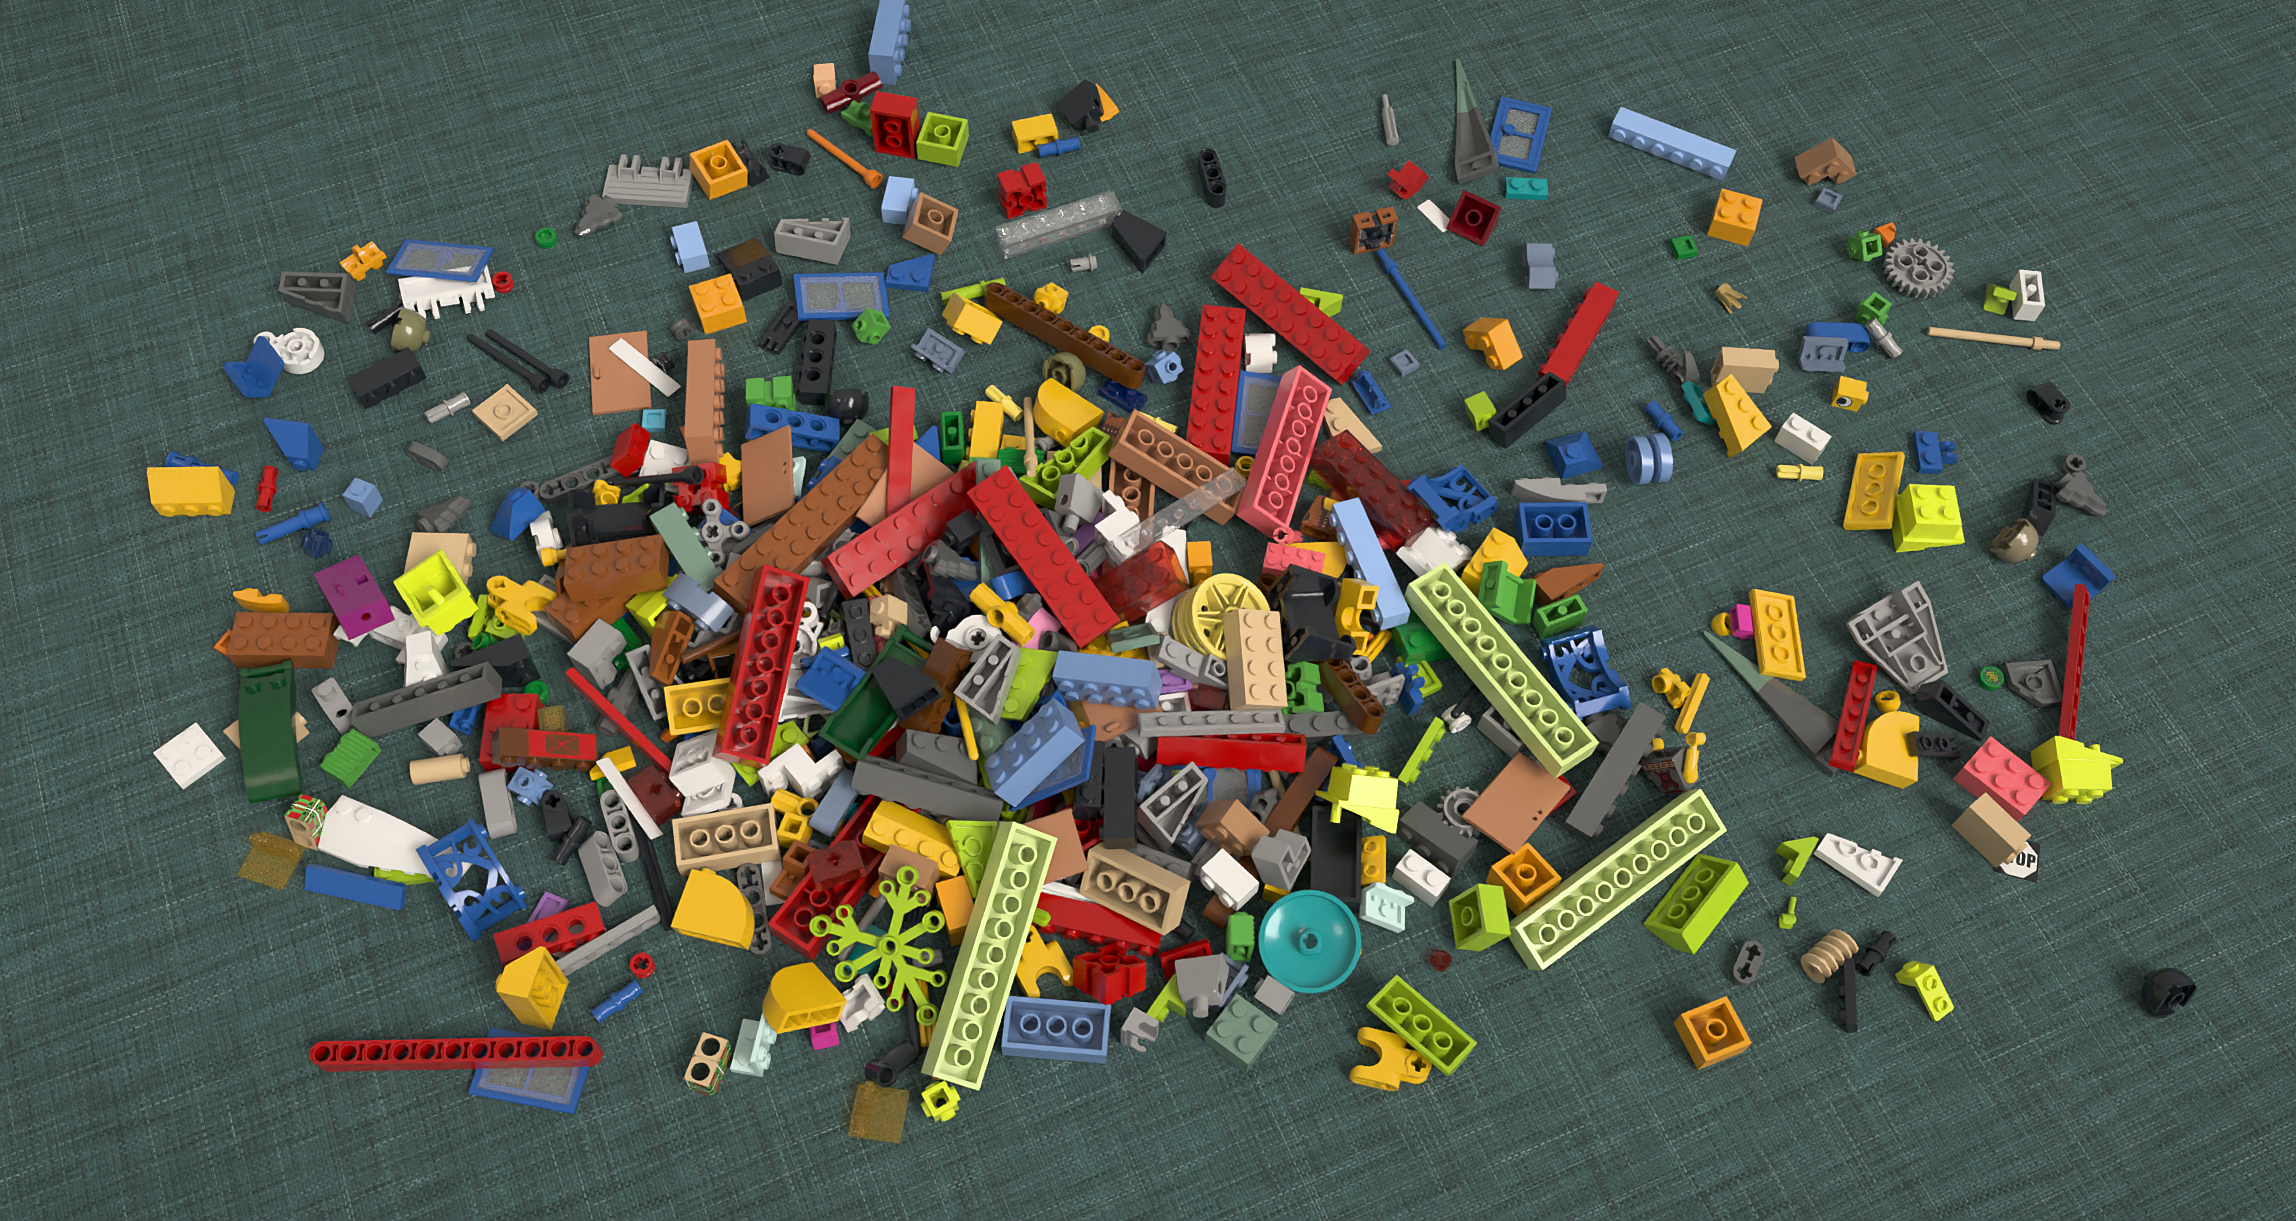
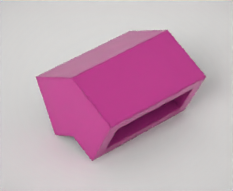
(1742, 622)

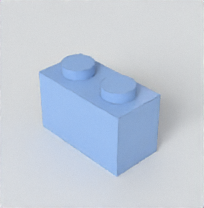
(898, 199)
(690, 247)

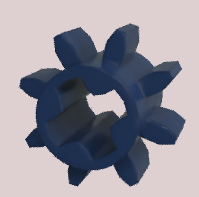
(316, 543)
(820, 746)

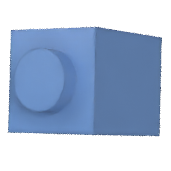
(362, 497)

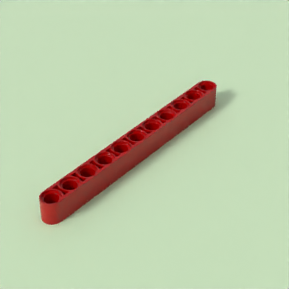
(445, 1049)

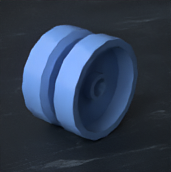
(1649, 459)

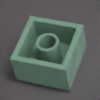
(1241, 1033)

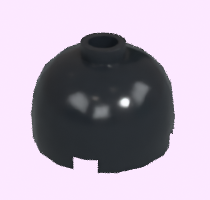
(847, 405)
(2166, 989)

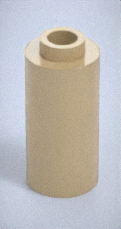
(439, 769)

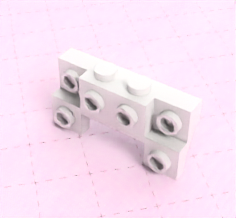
(395, 633)

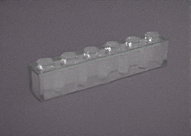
(1057, 224)

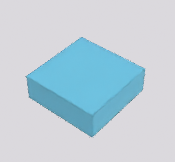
(654, 420)

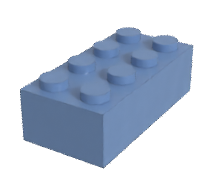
(889, 39)
(1107, 680)
(1034, 752)
(1056, 1029)

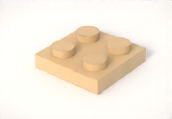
(504, 412)

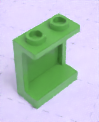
(1506, 594)

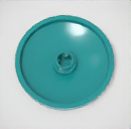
(1310, 941)

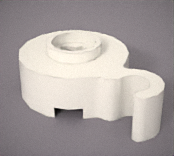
(298, 349)
(546, 533)
(969, 629)
(806, 639)

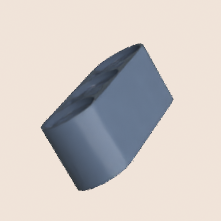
(835, 804)

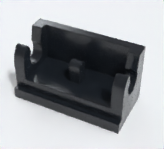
(756, 171)

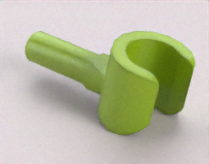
(1787, 920)

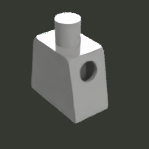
(1077, 501)
(333, 699)
(1202, 982)

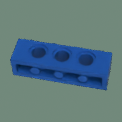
(807, 429)

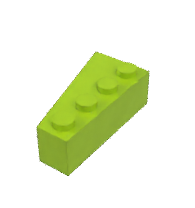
(1083, 457)

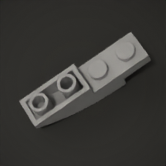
(1550, 491)
(1191, 664)

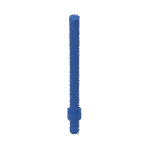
(1391, 268)

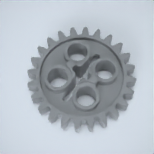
(1918, 268)

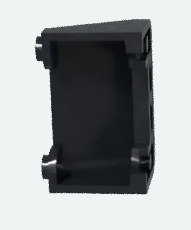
(612, 522)
(942, 602)
(1306, 616)

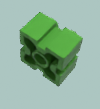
(773, 393)
(1301, 689)

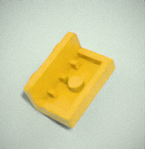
(1373, 860)

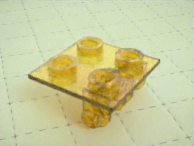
(271, 860)
(878, 1113)

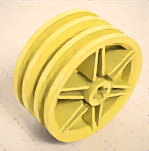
(1220, 596)

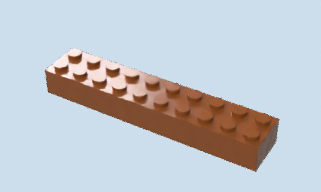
(809, 524)

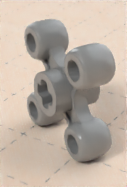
(724, 532)

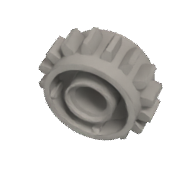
(1458, 800)

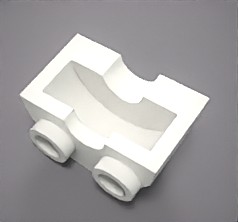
(1259, 352)
(861, 1003)

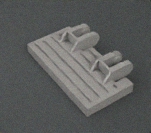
(652, 186)

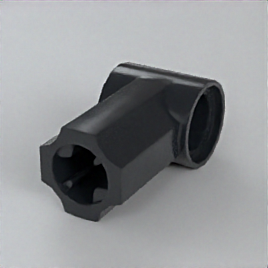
(892, 1064)

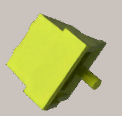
(1926, 518)
(436, 593)
(648, 606)
(2073, 770)
(1364, 792)

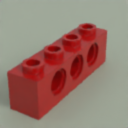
(560, 924)

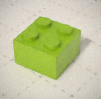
(942, 139)
(1479, 917)

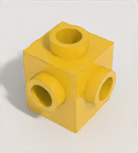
(1051, 297)

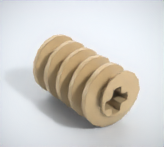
(1828, 955)

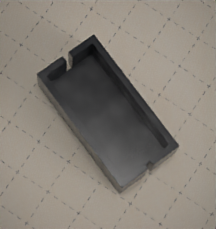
(1336, 855)

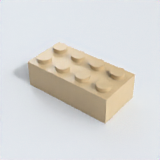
(1255, 660)
(726, 839)
(1135, 888)

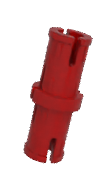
(267, 488)

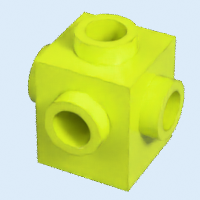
(936, 1092)

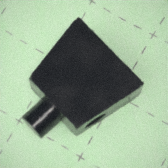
(1082, 106)

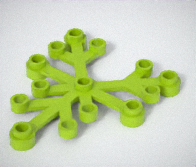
(905, 972)

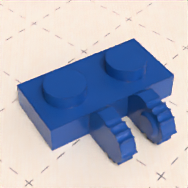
(1928, 450)
(1410, 695)

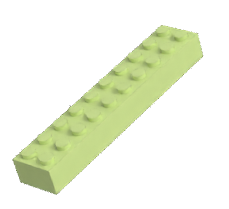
(1500, 670)
(1614, 879)
(989, 955)

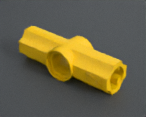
(1002, 614)
(788, 802)

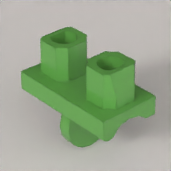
(859, 116)

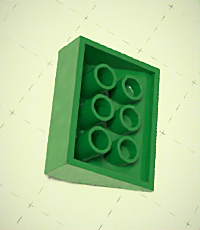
(1417, 642)

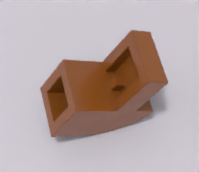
(793, 872)

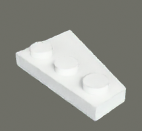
(1860, 865)

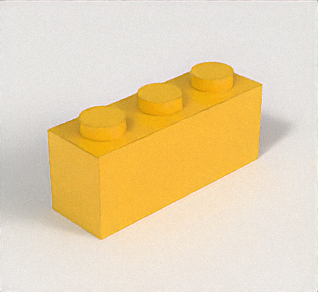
(986, 431)

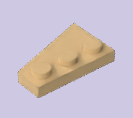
(1340, 417)

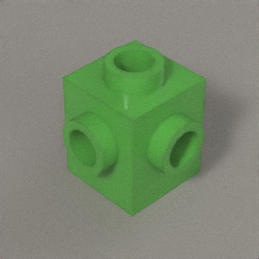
(1864, 245)
(1873, 307)
(870, 326)

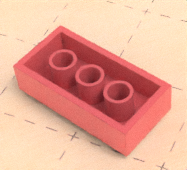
(1280, 556)

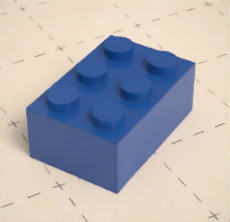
(1553, 529)

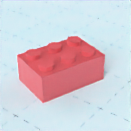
(2003, 778)

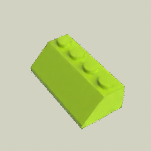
(1697, 902)
(1422, 1025)

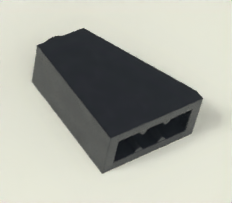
(1138, 239)
(906, 687)

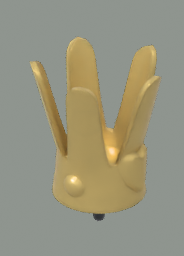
(1726, 296)

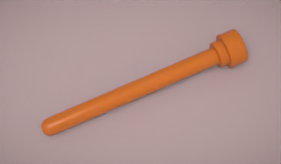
(871, 177)

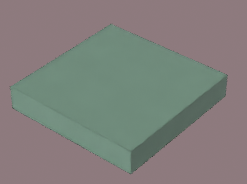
(1132, 637)

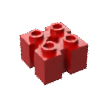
(1022, 190)
(693, 496)
(1109, 974)

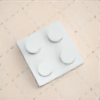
(661, 459)
(189, 755)

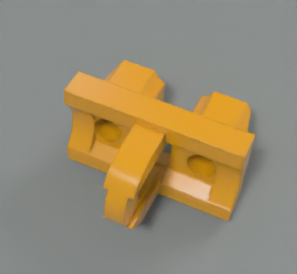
(370, 257)

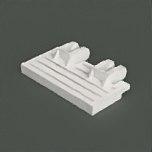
(426, 291)

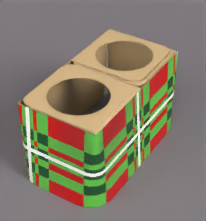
(306, 820)
(710, 1084)

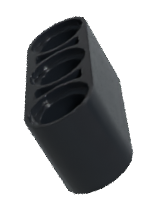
(1212, 178)

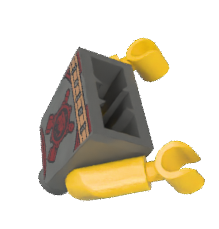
(1675, 767)

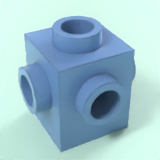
(1164, 367)
(529, 786)

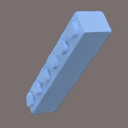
(1671, 143)
(1369, 561)

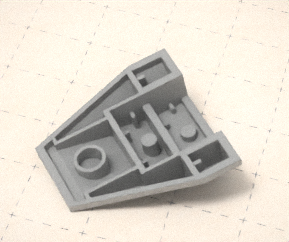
(1902, 637)

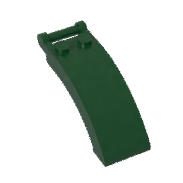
(867, 711)
(269, 732)

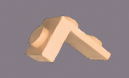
(824, 79)

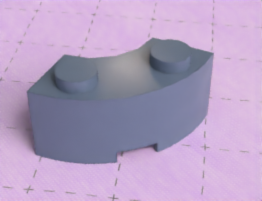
(1538, 260)
(706, 609)

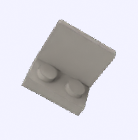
(1385, 688)

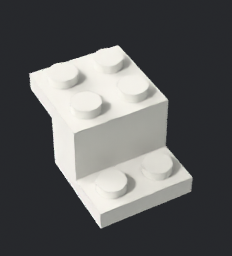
(1117, 522)
(1434, 549)
(801, 773)
(700, 777)

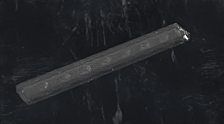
(1174, 516)

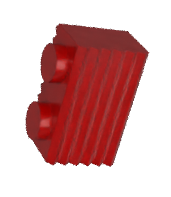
(630, 450)

